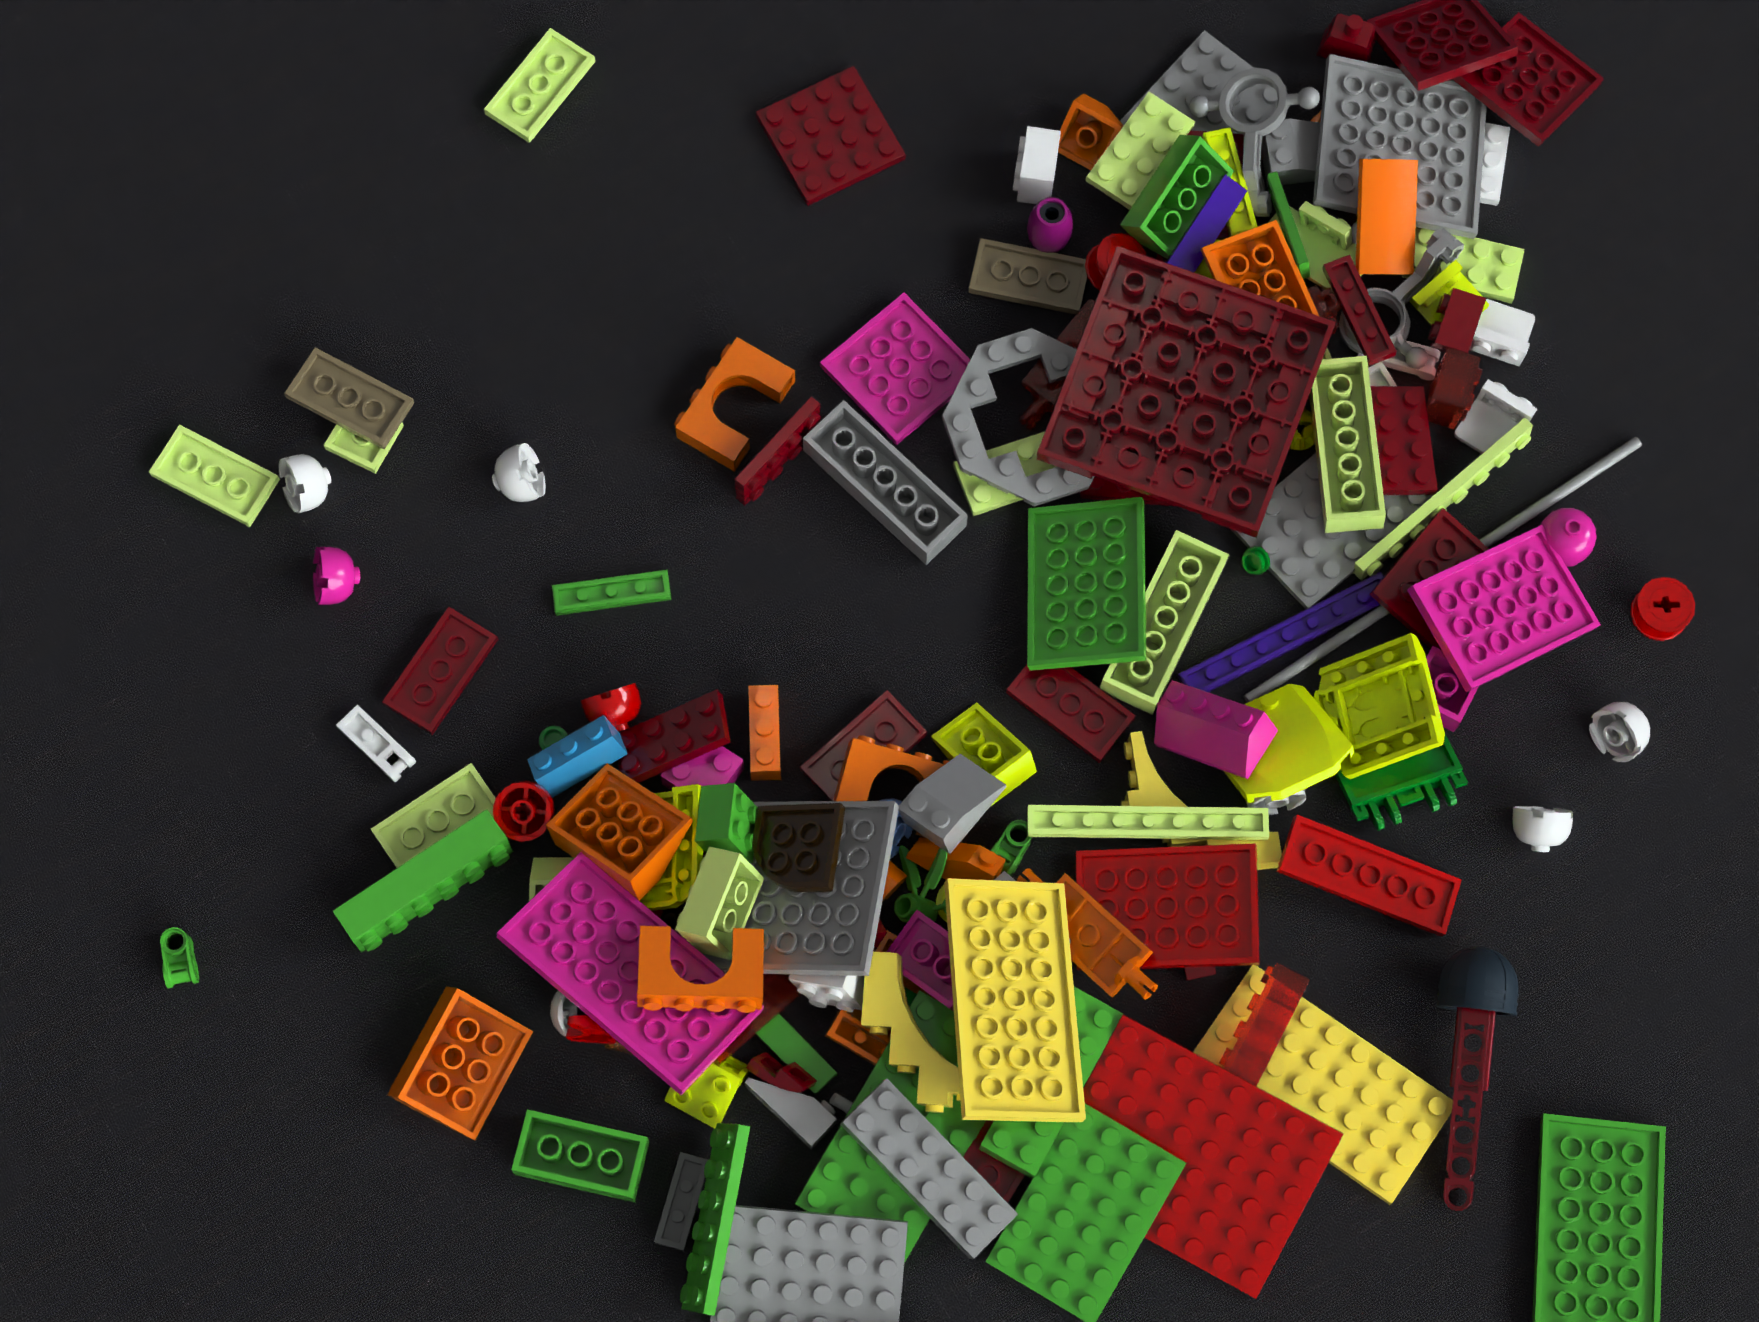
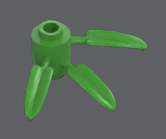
(908, 903)

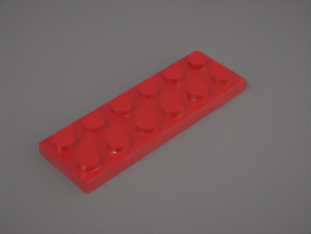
(1369, 875)

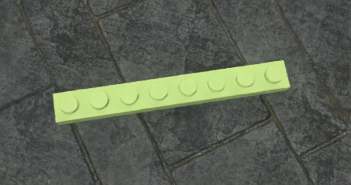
(1452, 492)
(1147, 822)

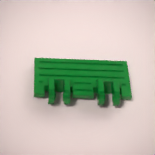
(1407, 781)

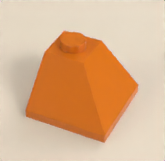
(1084, 128)

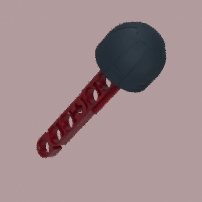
(1478, 987)

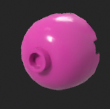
(1570, 534)
(333, 575)

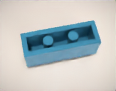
(577, 756)

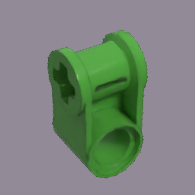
(1010, 849)
(178, 964)

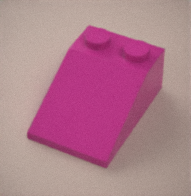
(926, 957)

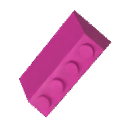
(1212, 729)

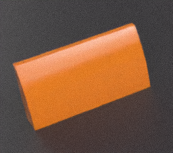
(1386, 216)

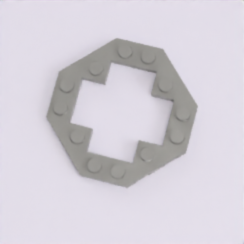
(976, 390)

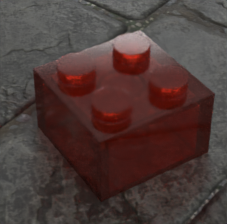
(1453, 388)

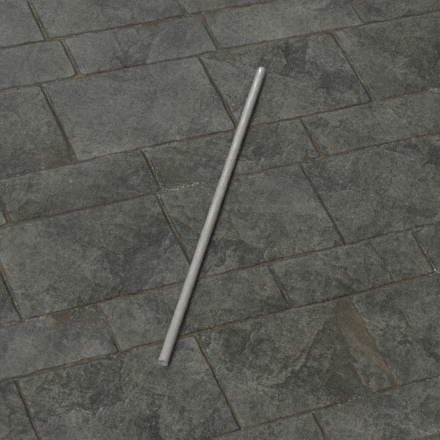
(1488, 540)

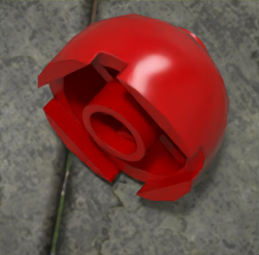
(616, 705)
(523, 810)

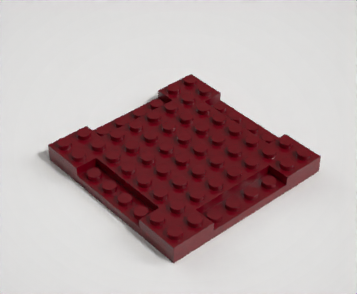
(1186, 390)

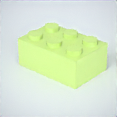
(719, 902)

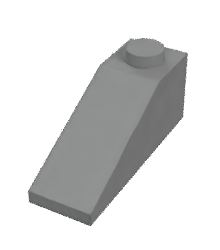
(799, 1112)

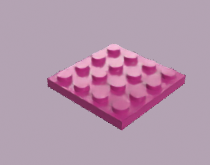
(898, 368)

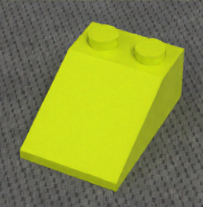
(988, 745)

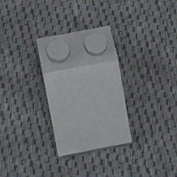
(1292, 151)
(950, 802)

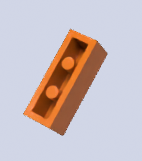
(764, 732)

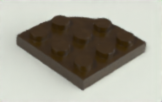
(799, 844)

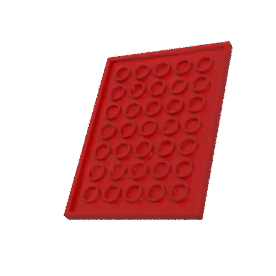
(1243, 1148)

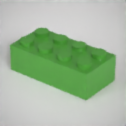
(580, 1155)

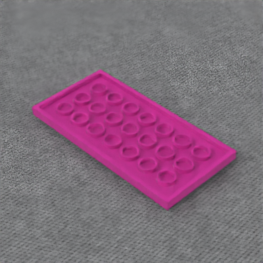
(586, 945)

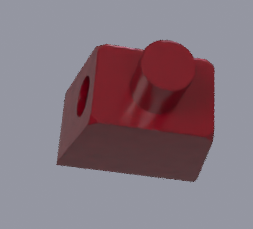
(1348, 38)

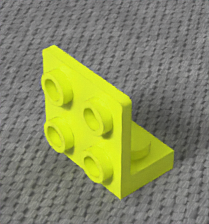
(1428, 298)
(712, 1092)

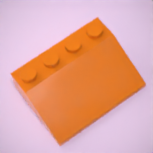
(1261, 265)
(621, 829)
(460, 1062)

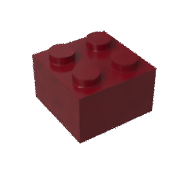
(1457, 321)

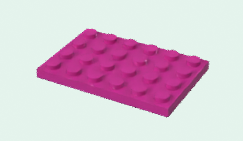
(1503, 608)

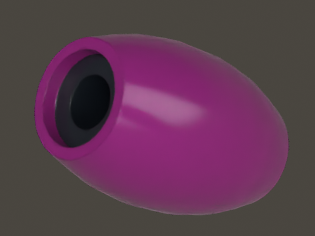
(1050, 225)

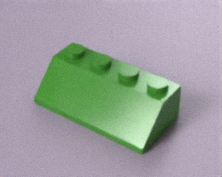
(1175, 194)

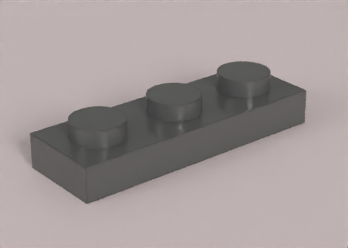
(681, 1202)

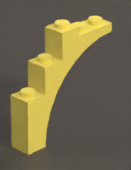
(1152, 791)
(887, 1009)

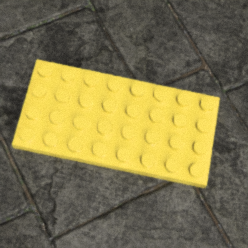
(1014, 1001)
(1346, 1083)

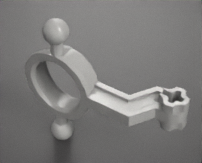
(1201, 106)
(1440, 247)

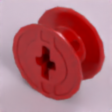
(1101, 255)
(1671, 596)

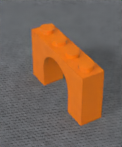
(739, 366)
(867, 759)
(662, 987)

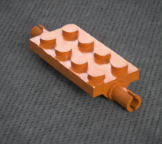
(1101, 943)

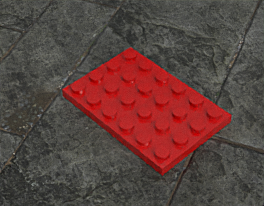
(1180, 901)

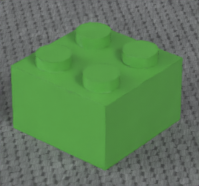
(726, 820)

